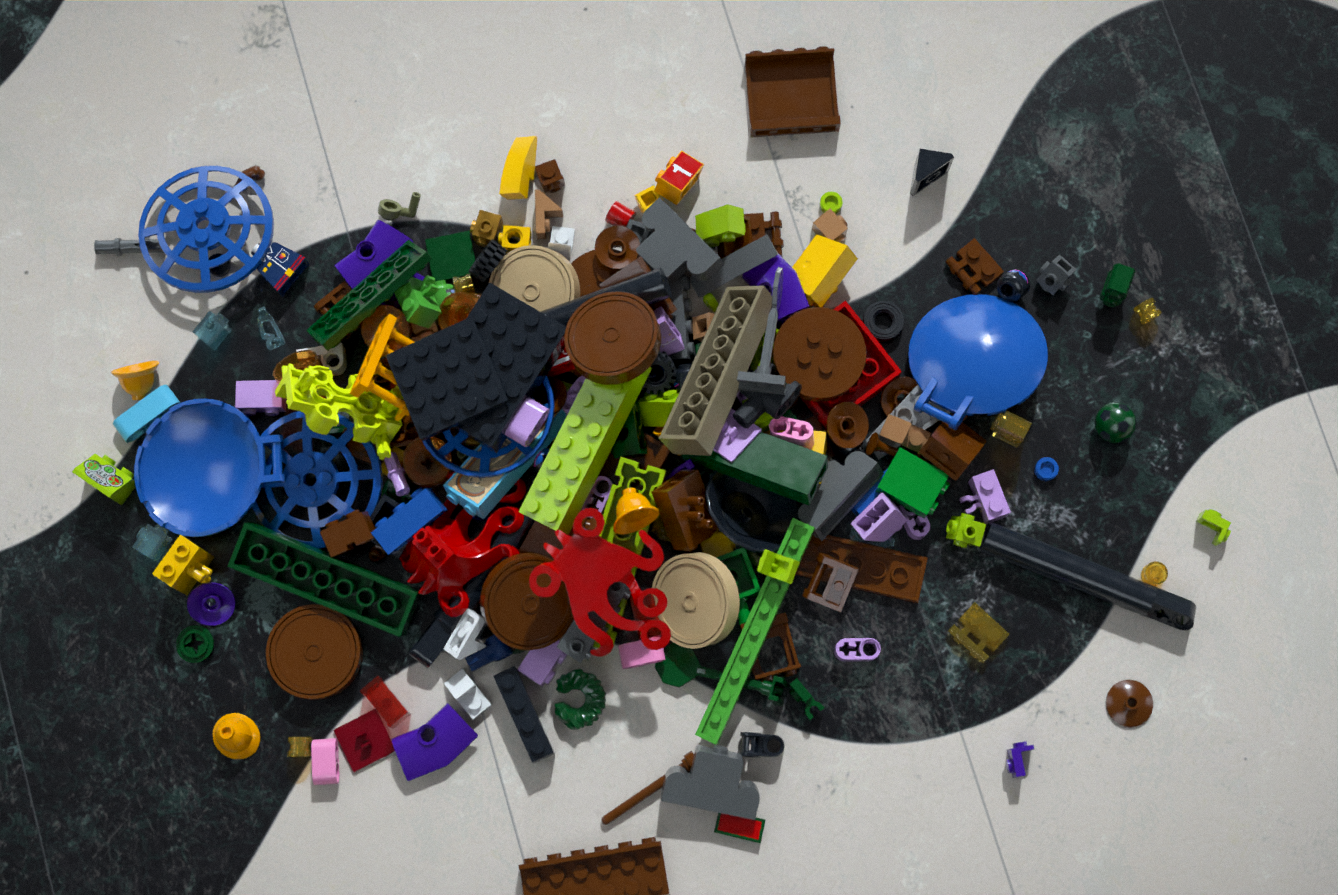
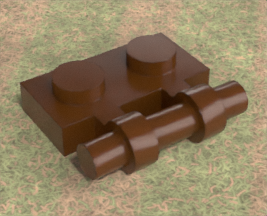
(759, 226)
(979, 263)

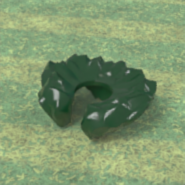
(594, 699)

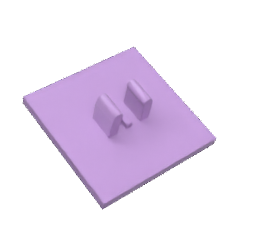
(734, 438)

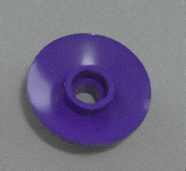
(211, 613)

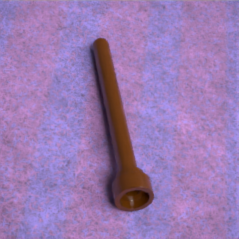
(644, 793)

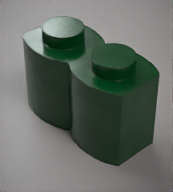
(1117, 285)

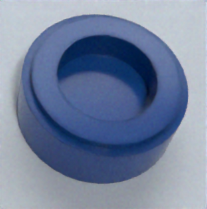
(1046, 469)

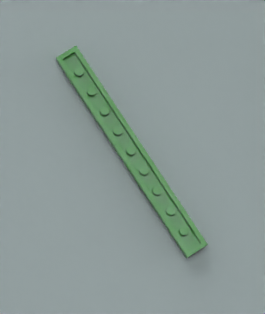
(752, 638)

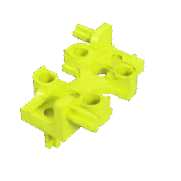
(321, 414)

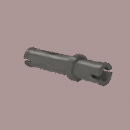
(121, 246)

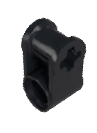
(759, 745)

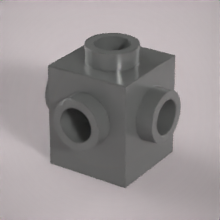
(1055, 275)

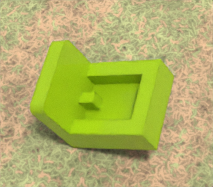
(1214, 521)
(778, 566)

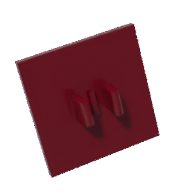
(364, 740)

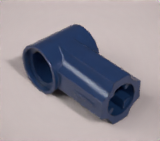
(494, 651)

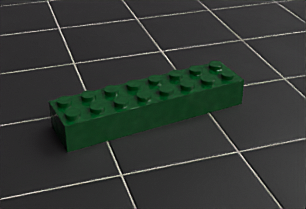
(325, 579)

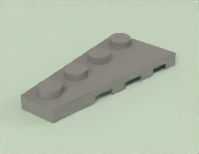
(906, 411)

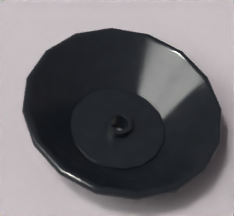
(748, 513)

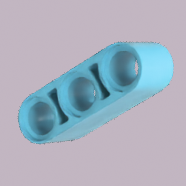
(140, 416)

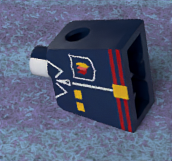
(281, 267)

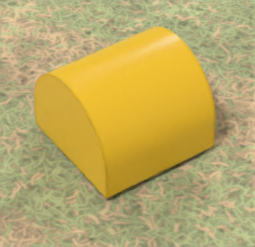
(646, 198)

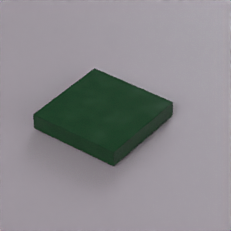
(450, 255)

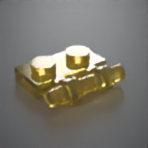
(983, 627)

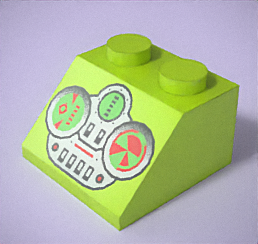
(106, 478)

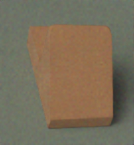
(544, 210)
(904, 433)

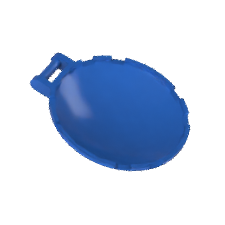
(976, 357)
(203, 467)

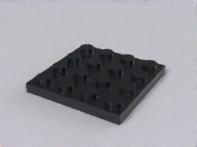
(447, 378)

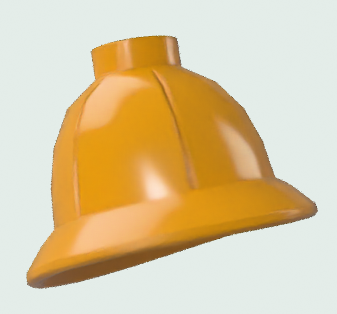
(137, 378)
(633, 512)
(236, 736)

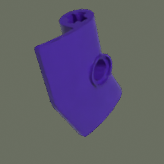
(382, 241)
(793, 295)
(423, 757)

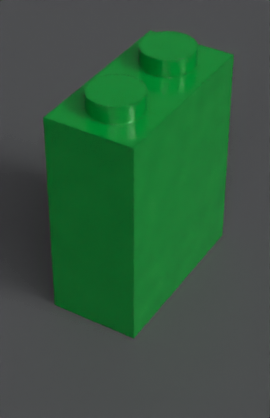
(913, 483)

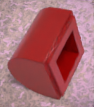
(619, 215)

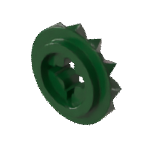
(186, 638)

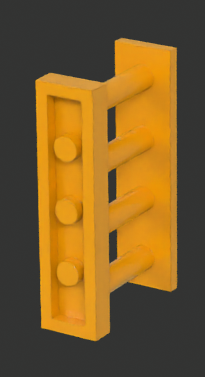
(372, 366)

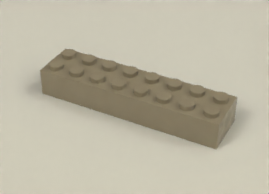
(712, 379)

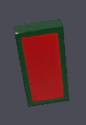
(740, 827)

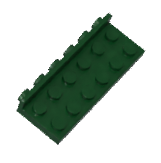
(368, 295)

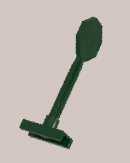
(683, 666)

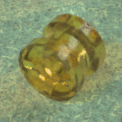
(464, 284)
(1147, 311)
(1158, 571)
(299, 746)

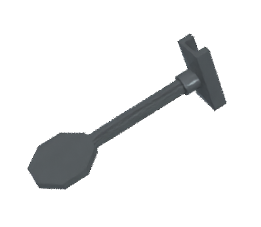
(763, 380)

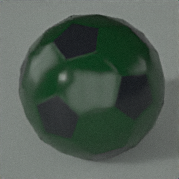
(1115, 422)

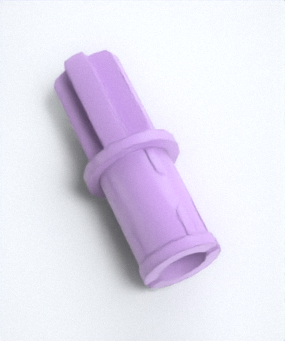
(397, 475)

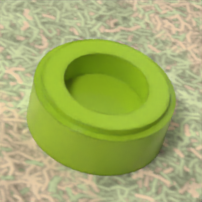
(832, 201)

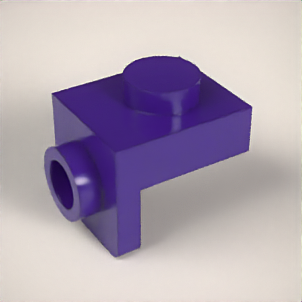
(1015, 762)

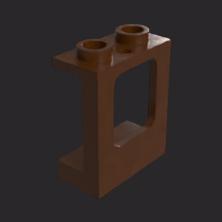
(781, 629)

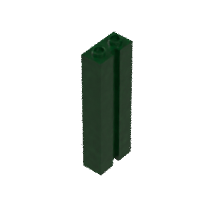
(772, 466)

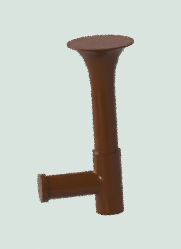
(876, 445)

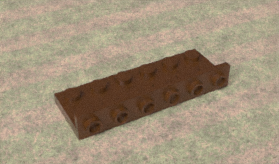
(604, 872)

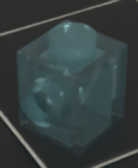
(212, 329)
(152, 541)

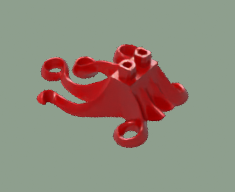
(450, 558)
(589, 568)

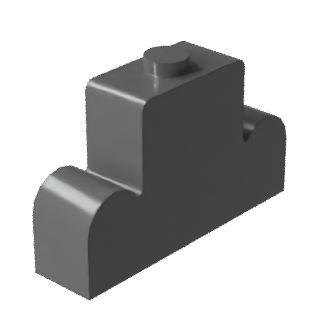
(675, 246)
(839, 492)
(712, 784)

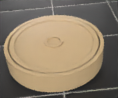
(537, 277)
(699, 599)

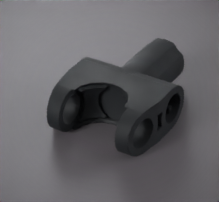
(761, 402)

